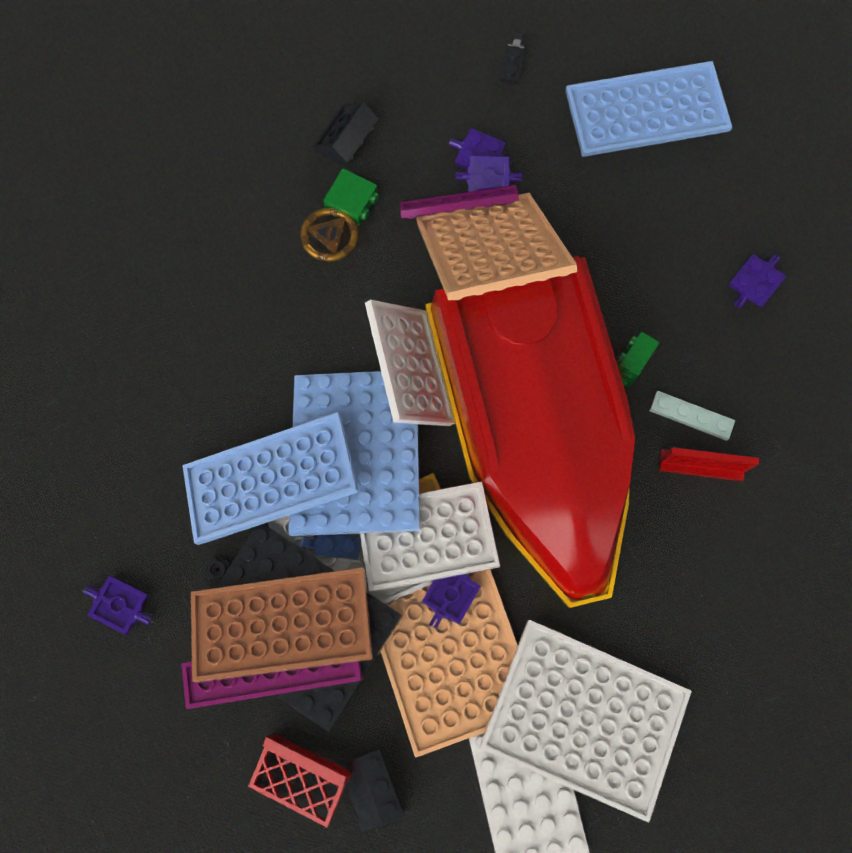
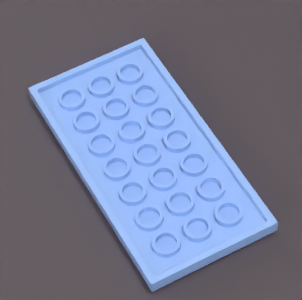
(648, 108)
(269, 478)

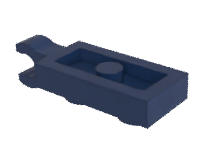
(334, 546)

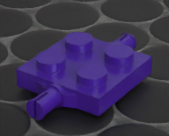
(477, 145)
(488, 173)
(757, 280)
(450, 598)
(118, 605)

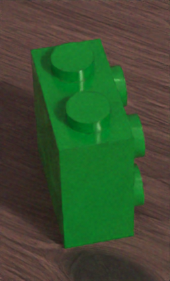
(352, 196)
(635, 357)

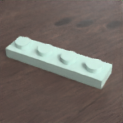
(692, 415)

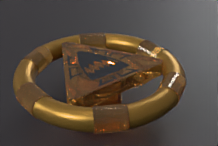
(329, 234)

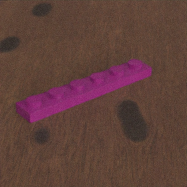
(454, 202)

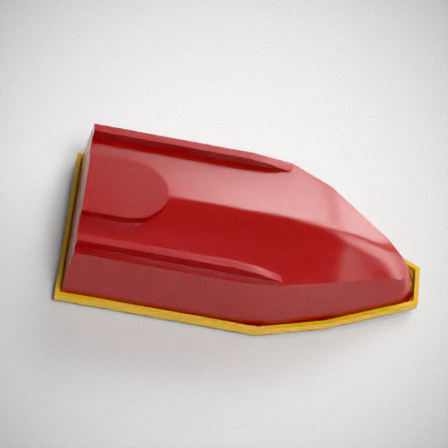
(543, 423)

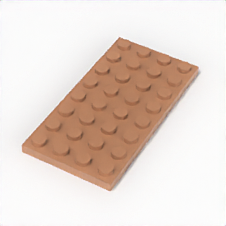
(280, 625)

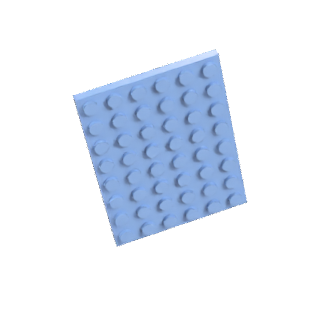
(380, 452)

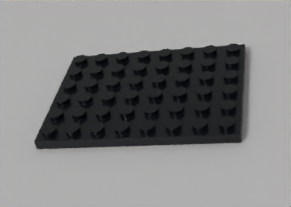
(273, 557)

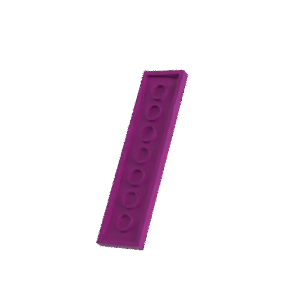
(266, 684)

